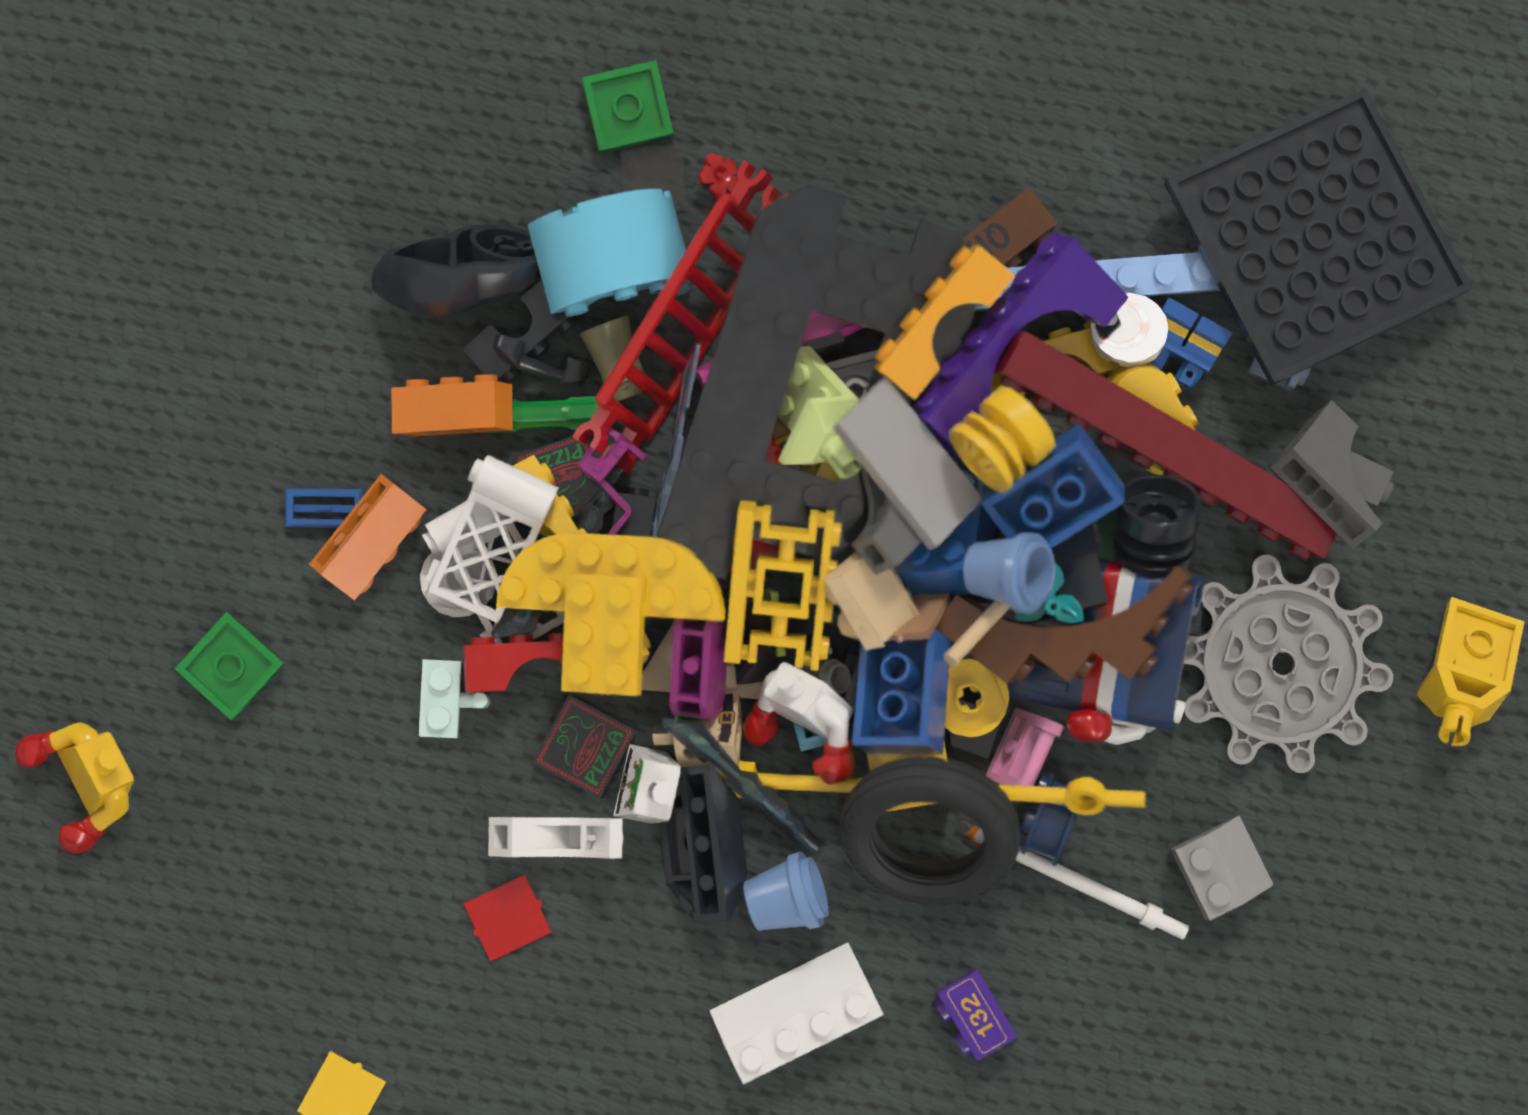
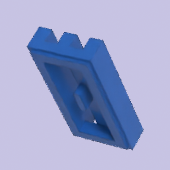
(290, 522)

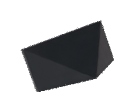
(765, 663)

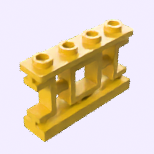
(751, 584)

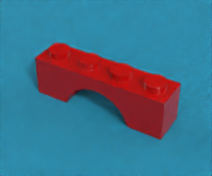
(491, 665)

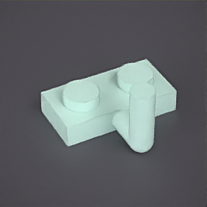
(443, 699)

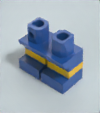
(1200, 348)

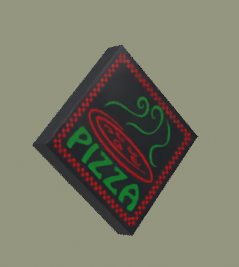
(562, 461)
(584, 746)

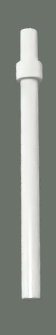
(1148, 914)

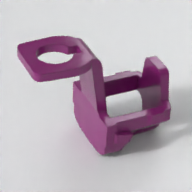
(597, 469)

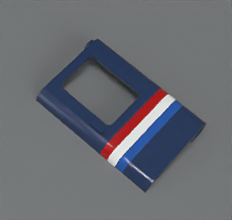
(1138, 701)

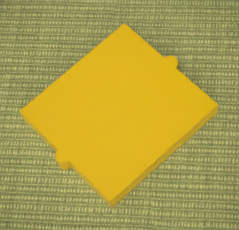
(341, 1089)

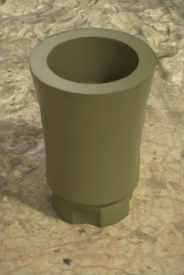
(606, 346)

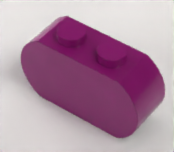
(698, 667)

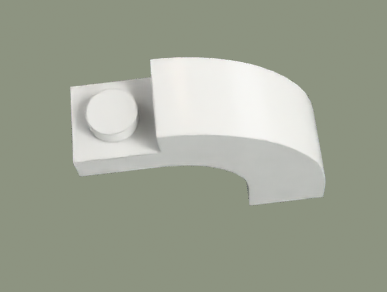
(555, 837)

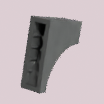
(1321, 473)

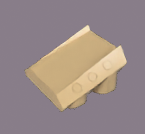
(869, 602)

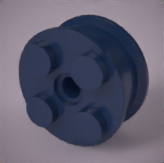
(1047, 825)

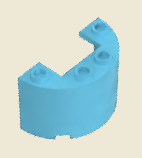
(608, 249)

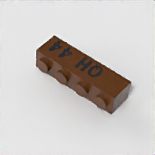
(1013, 229)

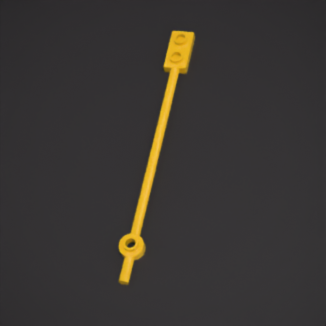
(1081, 796)

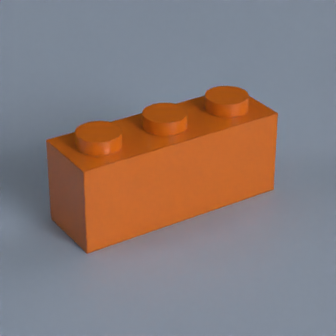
(452, 407)
(368, 537)

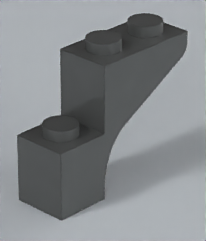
(887, 534)

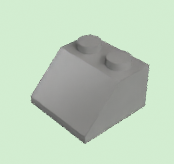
(1222, 868)

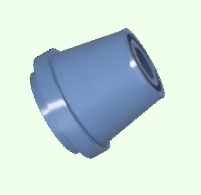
(1011, 571)
(787, 895)

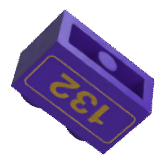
(975, 1014)

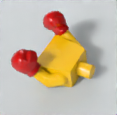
(96, 772)

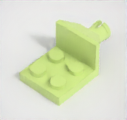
(810, 409)

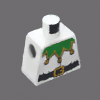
(647, 785)

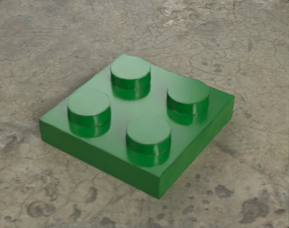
(628, 106)
(229, 666)

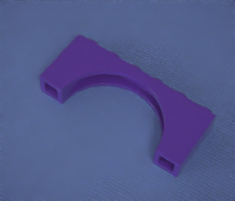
(1054, 280)

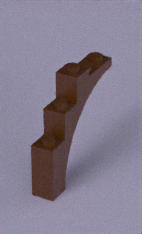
(1069, 649)

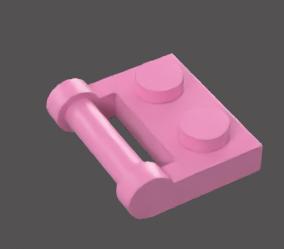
(1023, 749)

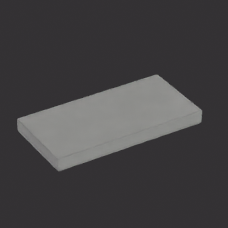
(907, 463)

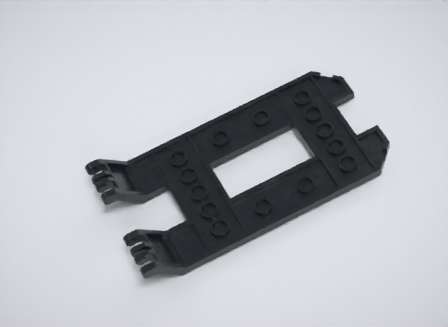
(786, 272)

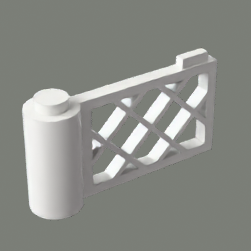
(505, 492)
(438, 538)

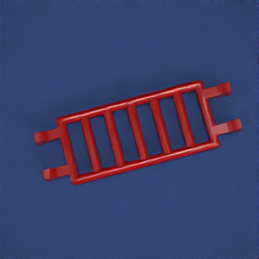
(608, 407)

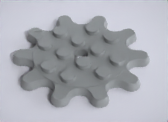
(1325, 671)

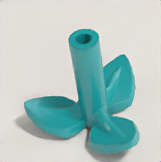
(1063, 607)

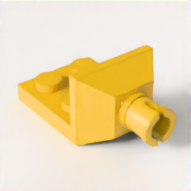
(1470, 668)

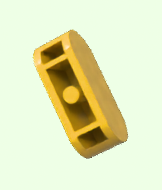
(1156, 389)

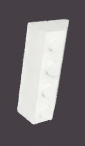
(795, 1013)

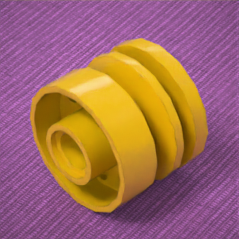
(1002, 439)

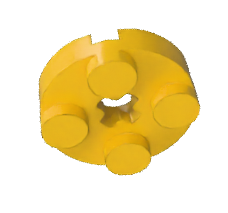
(990, 706)

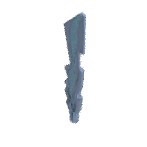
(676, 445)

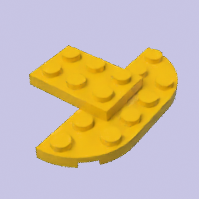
(606, 592)

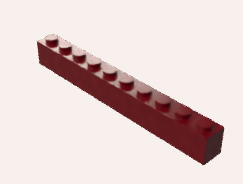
(1162, 442)

